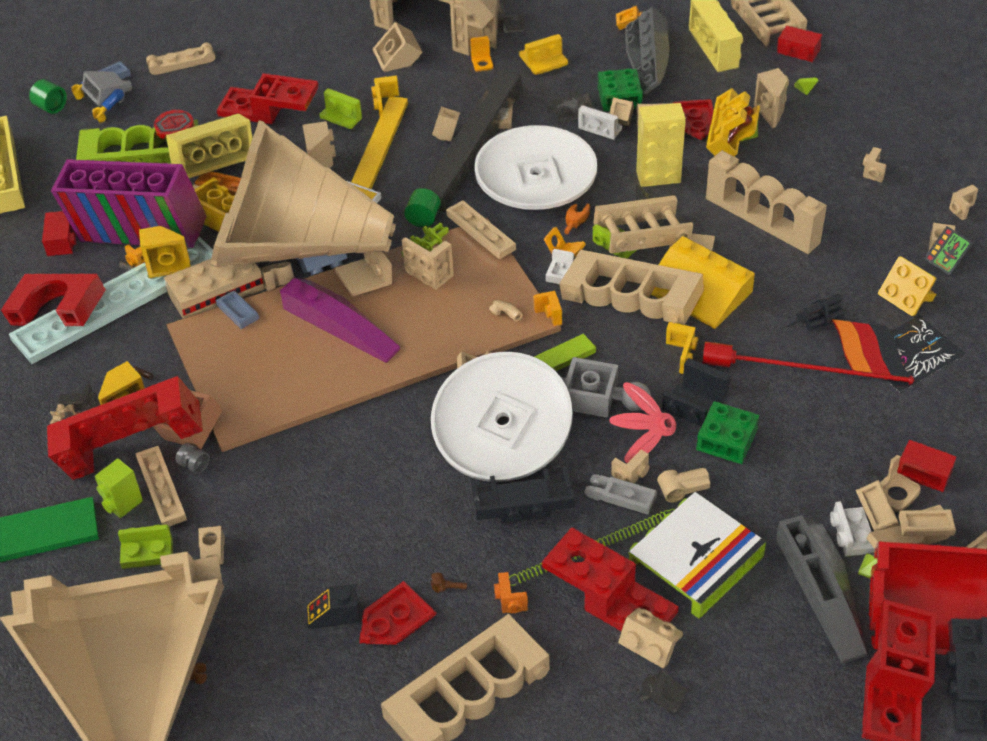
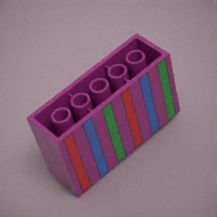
(118, 198)

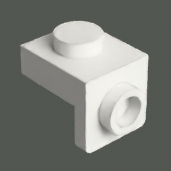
(560, 264)

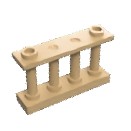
(785, 9)
(641, 211)

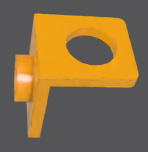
(481, 53)
(573, 247)

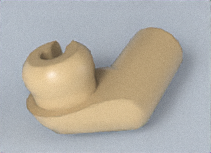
(506, 307)

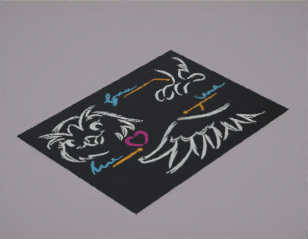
(922, 350)

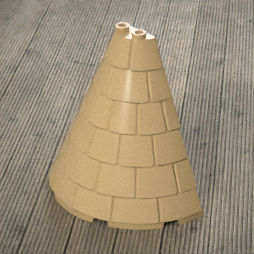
(296, 209)

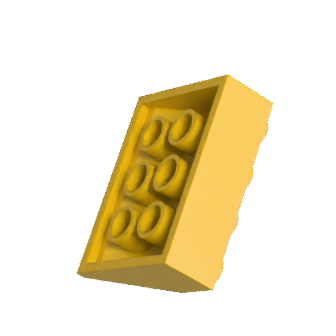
(723, 281)

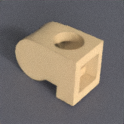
(276, 275)
(212, 545)

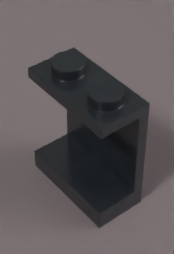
(696, 392)

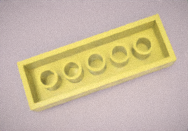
(10, 184)

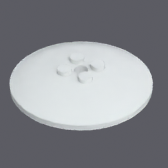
(560, 158)
(496, 387)

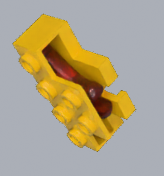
(731, 122)

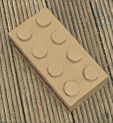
(200, 285)

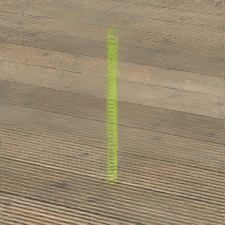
(604, 544)

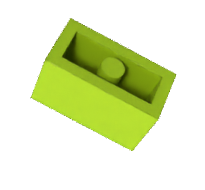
(118, 488)

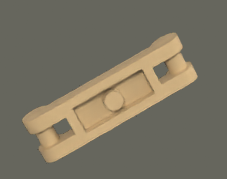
(180, 59)

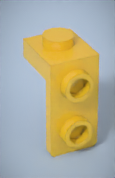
(384, 88)
(682, 336)

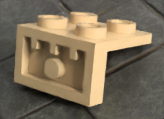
(431, 267)
(366, 274)

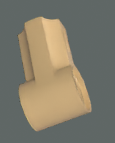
(677, 485)

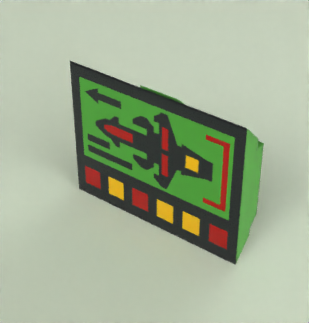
(948, 250)

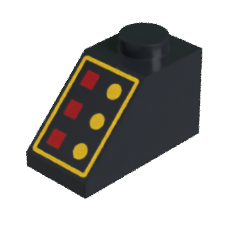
(334, 607)

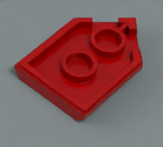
(697, 117)
(394, 616)

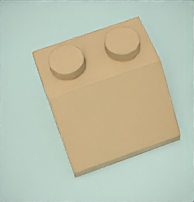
(397, 48)
(771, 95)
(318, 143)

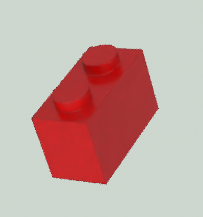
(799, 43)
(58, 234)
(926, 465)

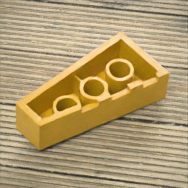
(215, 202)

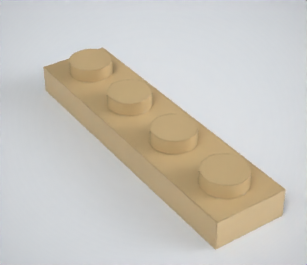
(481, 229)
(161, 486)

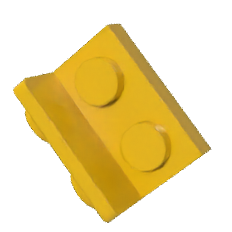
(544, 54)
(908, 286)

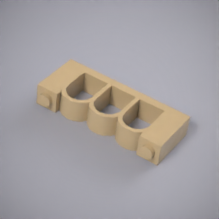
(808, 212)
(675, 307)
(509, 641)

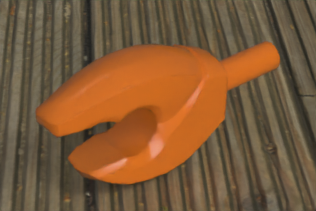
(574, 218)

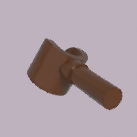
(439, 584)
(199, 678)

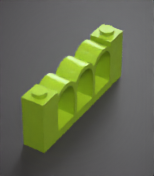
(94, 142)

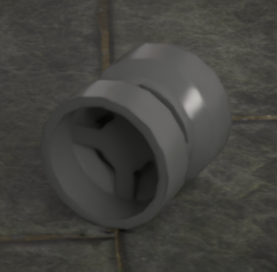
(192, 458)

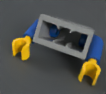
(104, 89)

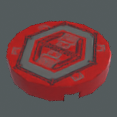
(172, 122)

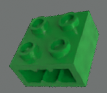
(619, 85)
(727, 432)

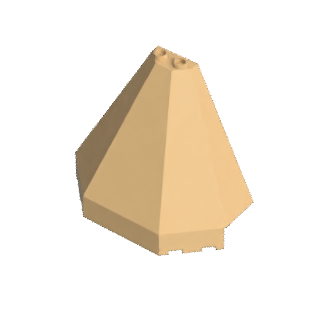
(468, 20)
(119, 646)

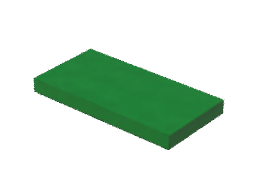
(48, 529)

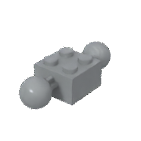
(594, 386)

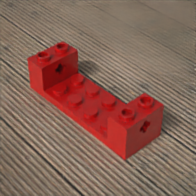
(74, 438)

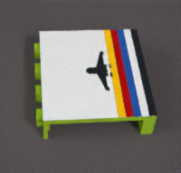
(699, 551)

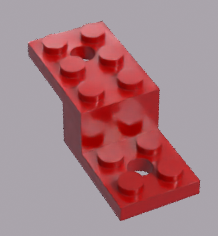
(268, 98)
(605, 579)
(899, 673)

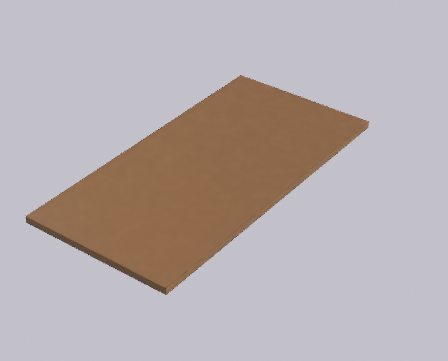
(294, 372)

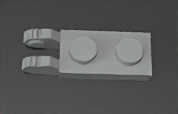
(621, 493)

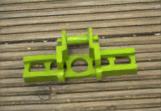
(426, 242)

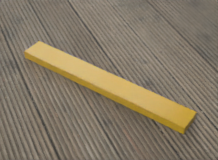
(380, 142)

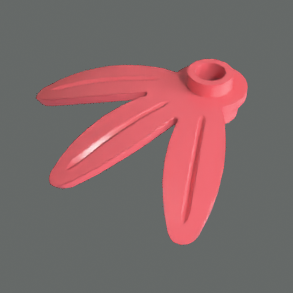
(637, 421)

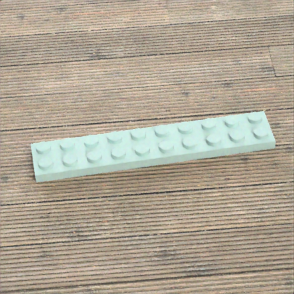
(121, 296)

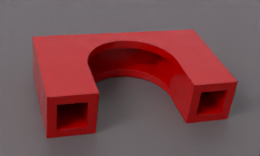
(79, 291)

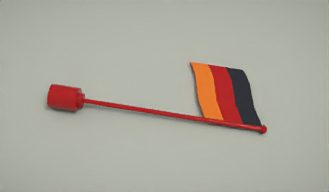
(867, 348)

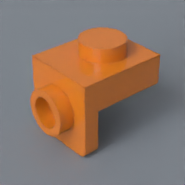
(509, 601)

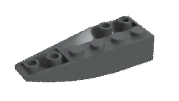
(648, 47)
(824, 583)

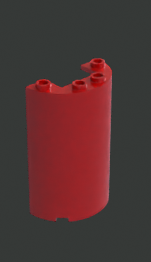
(932, 579)

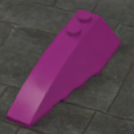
(336, 316)

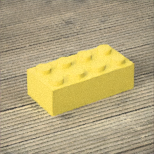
(715, 34)
(660, 144)
(211, 145)

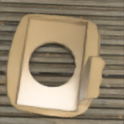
(898, 480)

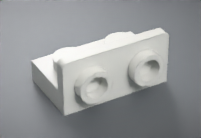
(599, 122)
(851, 530)

